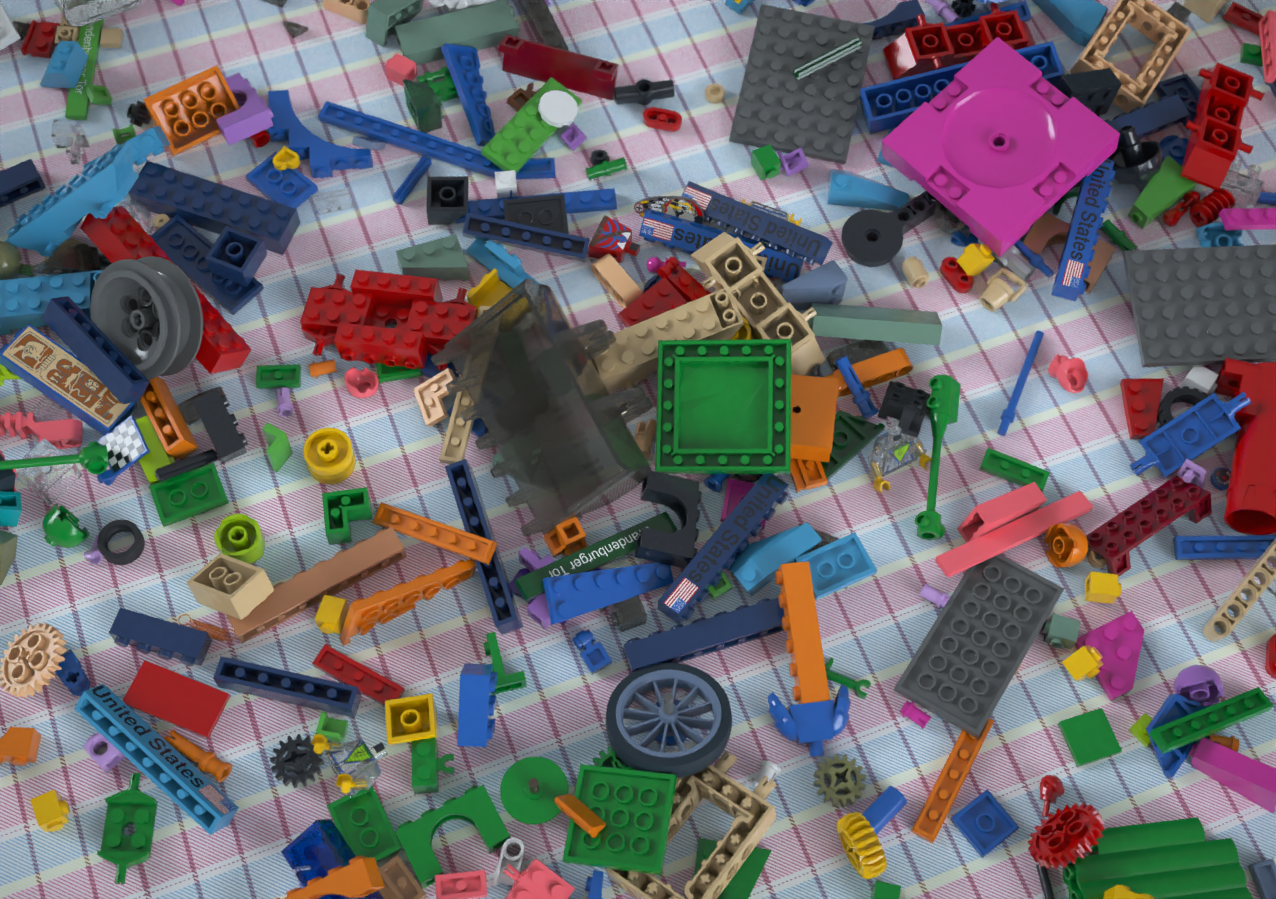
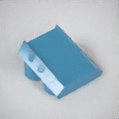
(1216, 236)

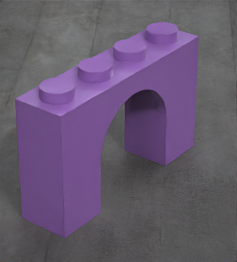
(250, 118)

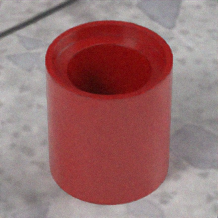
(260, 139)

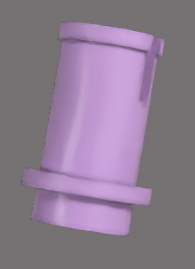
(284, 404)
(935, 596)

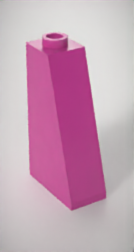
(1236, 772)

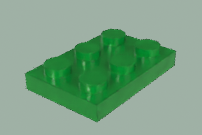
(188, 494)
(365, 825)

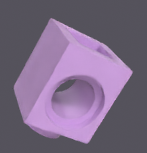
(109, 758)

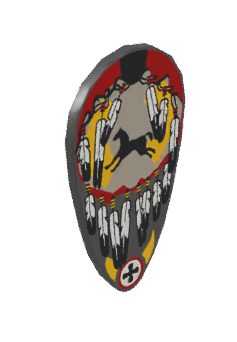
(673, 205)

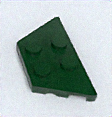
(849, 438)

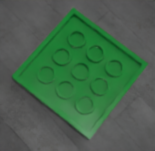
(635, 815)

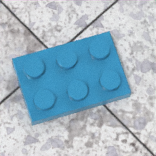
(838, 565)

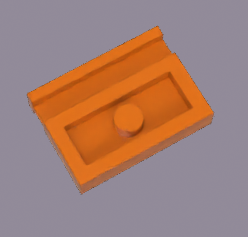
(807, 474)

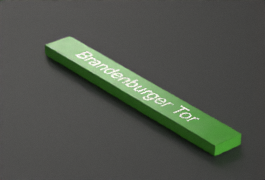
(78, 100)

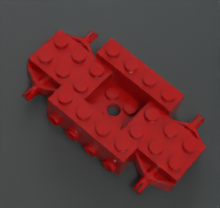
(359, 318)

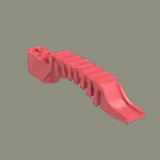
(59, 433)

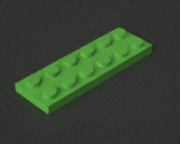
(523, 133)

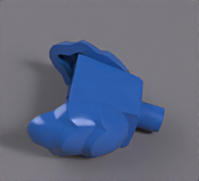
(812, 721)

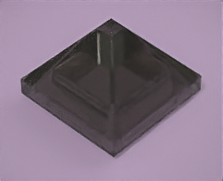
(22, 28)
(294, 29)

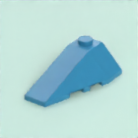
(859, 191)
(762, 558)

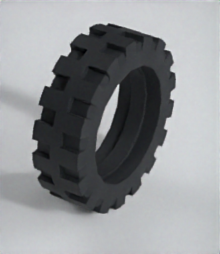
(1185, 395)

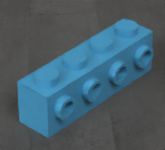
(144, 145)

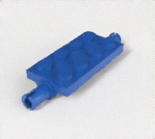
(1190, 434)

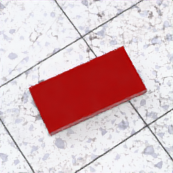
(176, 699)

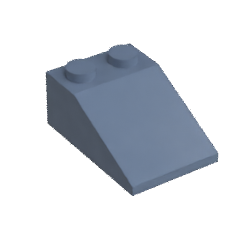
(820, 285)

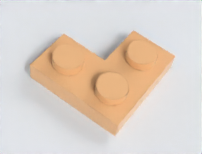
(430, 397)

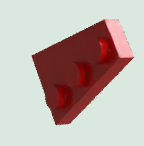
(1141, 405)

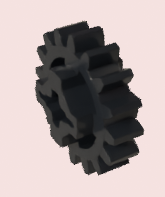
(288, 765)

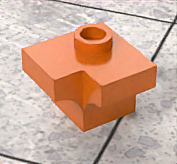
(566, 538)

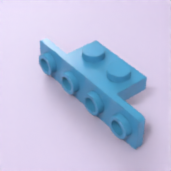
(495, 256)

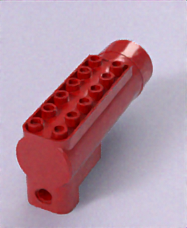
(1253, 472)

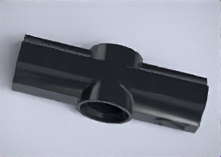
(644, 92)

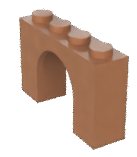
(1051, 230)

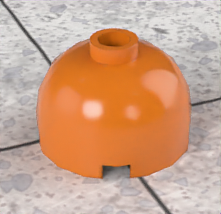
(1066, 545)

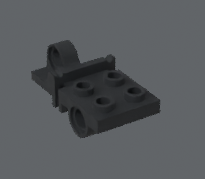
(905, 405)

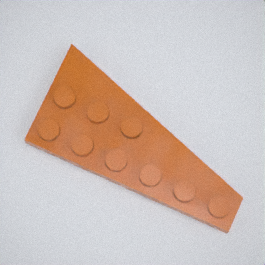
(390, 604)

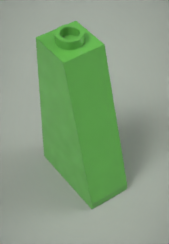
(1161, 193)

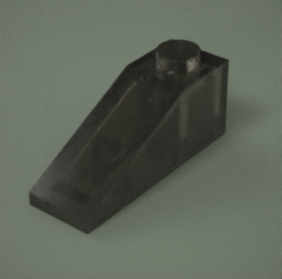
(77, 259)

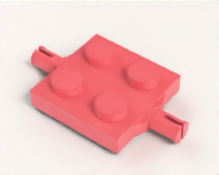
(537, 883)

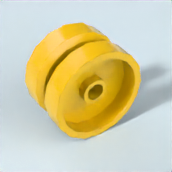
(329, 456)

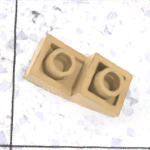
(66, 32)

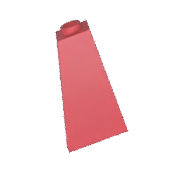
(1001, 511)

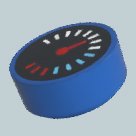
(1220, 478)

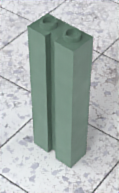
(471, 27)
(876, 324)

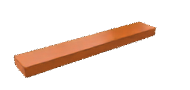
(435, 533)
(948, 784)

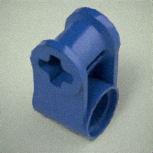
(73, 672)

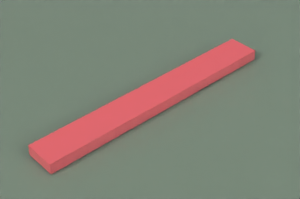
(1013, 534)

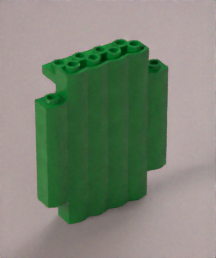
(1159, 861)

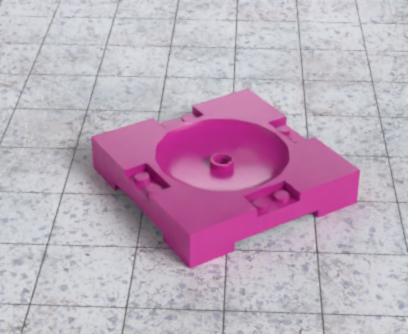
(1007, 103)

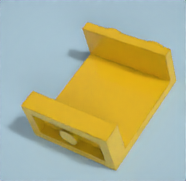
(488, 291)

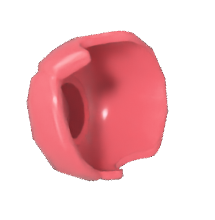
(361, 383)

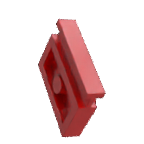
(40, 39)

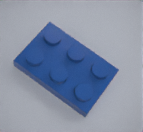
(281, 186)

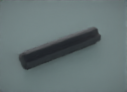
(186, 465)

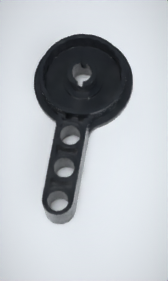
(885, 228)

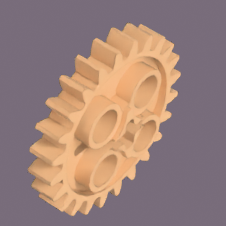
(32, 660)

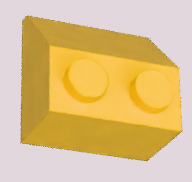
(411, 719)

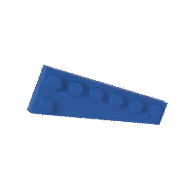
(464, 70)
(588, 591)

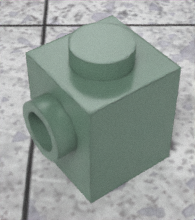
(1061, 631)

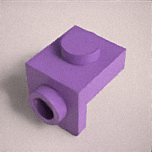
(793, 162)

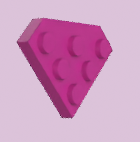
(1120, 649)

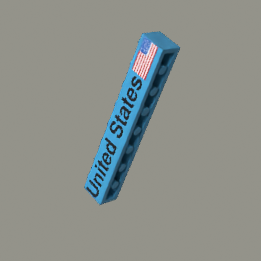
(156, 758)

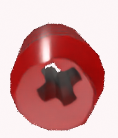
(1208, 209)

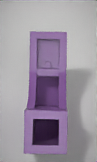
(538, 608)

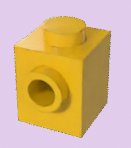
(975, 259)
(1102, 587)
(331, 614)
(1084, 663)
(50, 811)

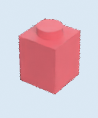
(400, 68)

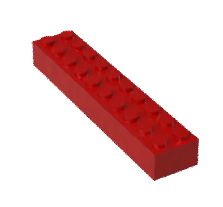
(124, 238)

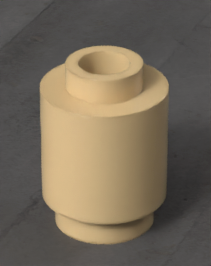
(915, 272)

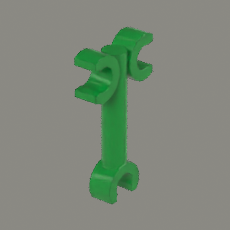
(850, 683)

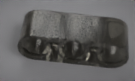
(857, 352)

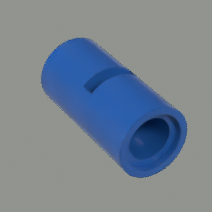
(884, 808)

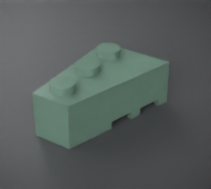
(386, 14)
(435, 259)

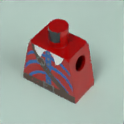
(612, 239)

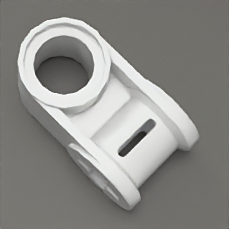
(505, 859)

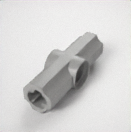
(1014, 262)

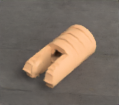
(645, 436)

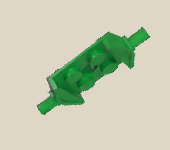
(124, 809)

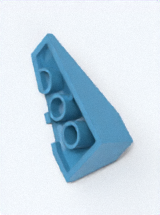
(1075, 17)

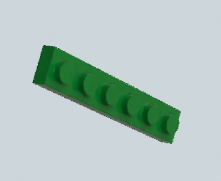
(1210, 720)

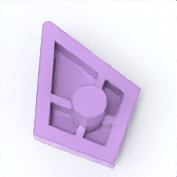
(1192, 473)

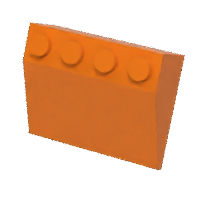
(190, 109)

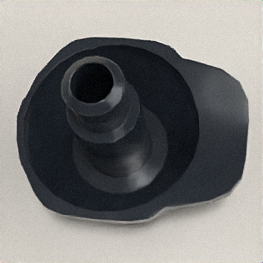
(1135, 159)

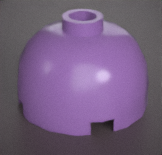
(1199, 684)

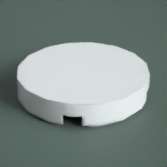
(558, 108)

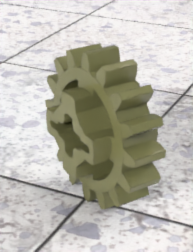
(831, 774)

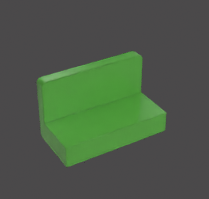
(279, 446)

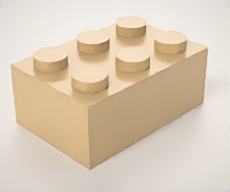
(230, 586)

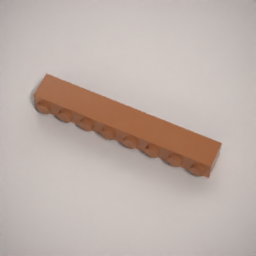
(325, 578)

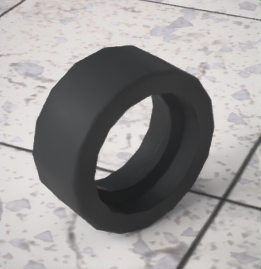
(113, 528)

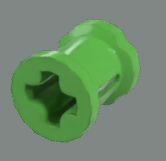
(118, 134)

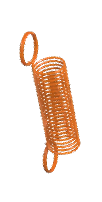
(220, 639)

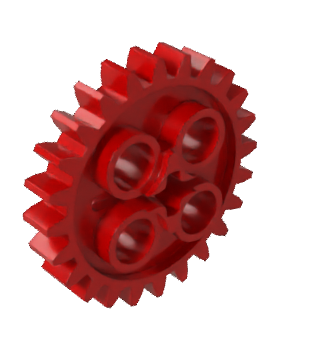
(1066, 835)

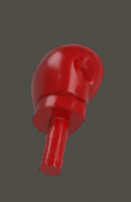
(1050, 789)

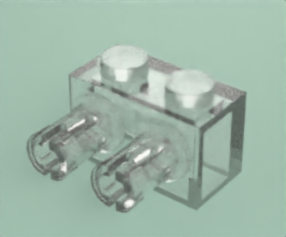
(1244, 188)

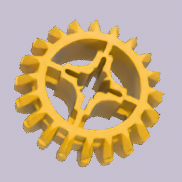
(861, 845)

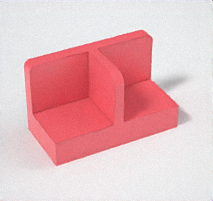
(461, 885)

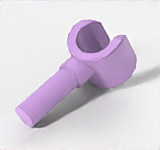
(93, 555)

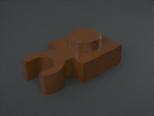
(521, 97)

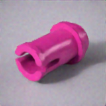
(915, 714)

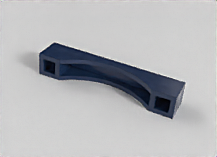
(897, 20)

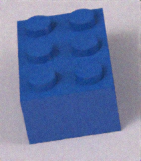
(476, 705)

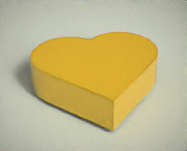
(286, 159)

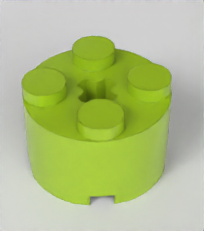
(240, 538)

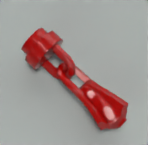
(1172, 216)

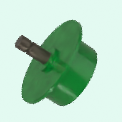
(530, 790)

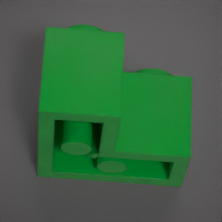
(341, 509)

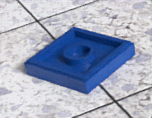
(984, 823)

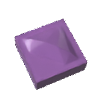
(573, 136)

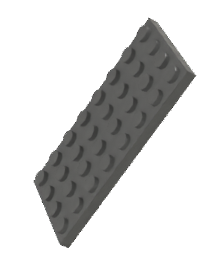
(979, 642)

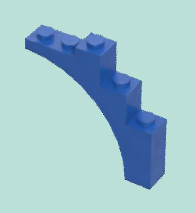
(322, 154)

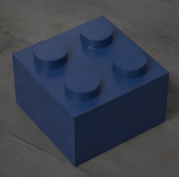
(236, 256)

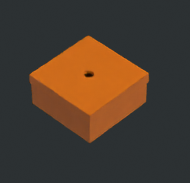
(812, 417)

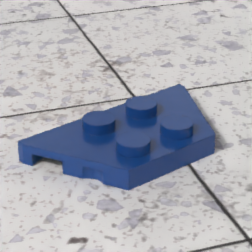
(1173, 709)

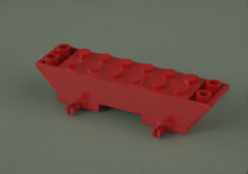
(938, 47)
(1216, 125)

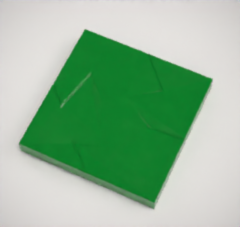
(724, 406)

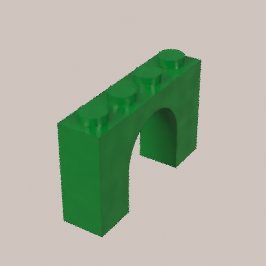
(472, 807)

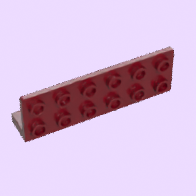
(566, 67)
(1146, 518)

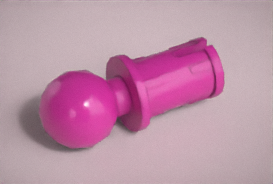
(655, 263)

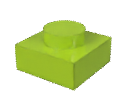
(1139, 730)

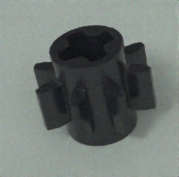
(963, 7)
(138, 114)

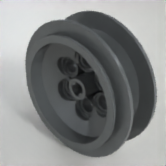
(149, 314)

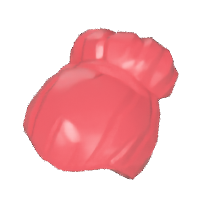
(1069, 372)

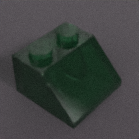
(423, 106)

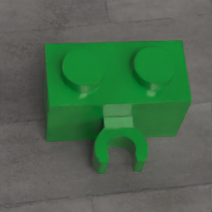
(427, 764)

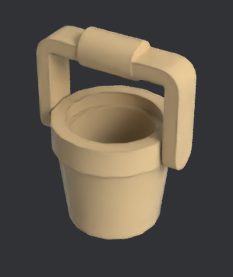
(999, 291)

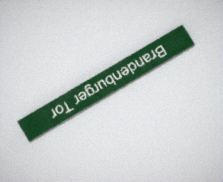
(593, 556)

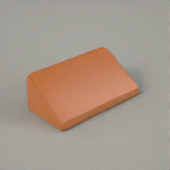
(580, 814)

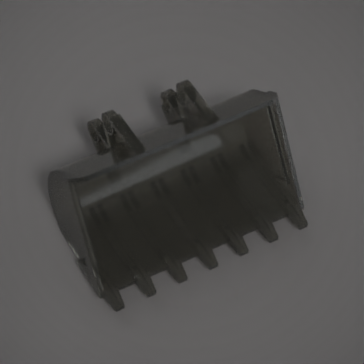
(548, 406)

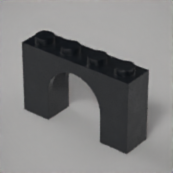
(683, 498)

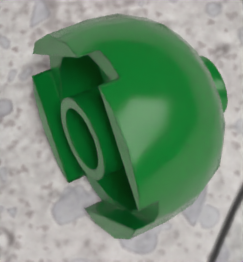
(63, 528)

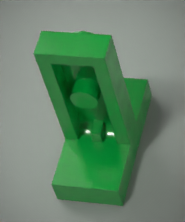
(504, 682)

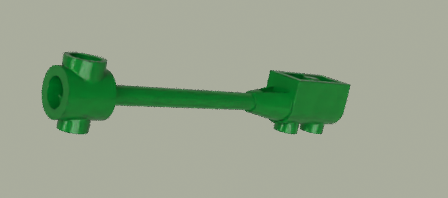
(942, 411)
(92, 457)

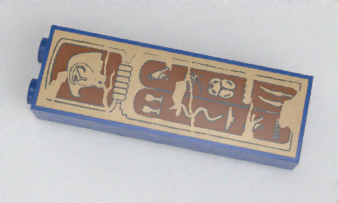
(64, 379)

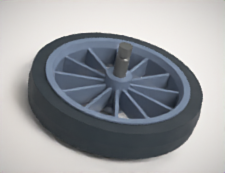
(669, 719)

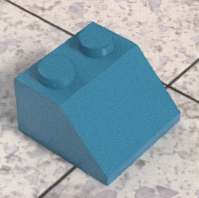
(65, 66)

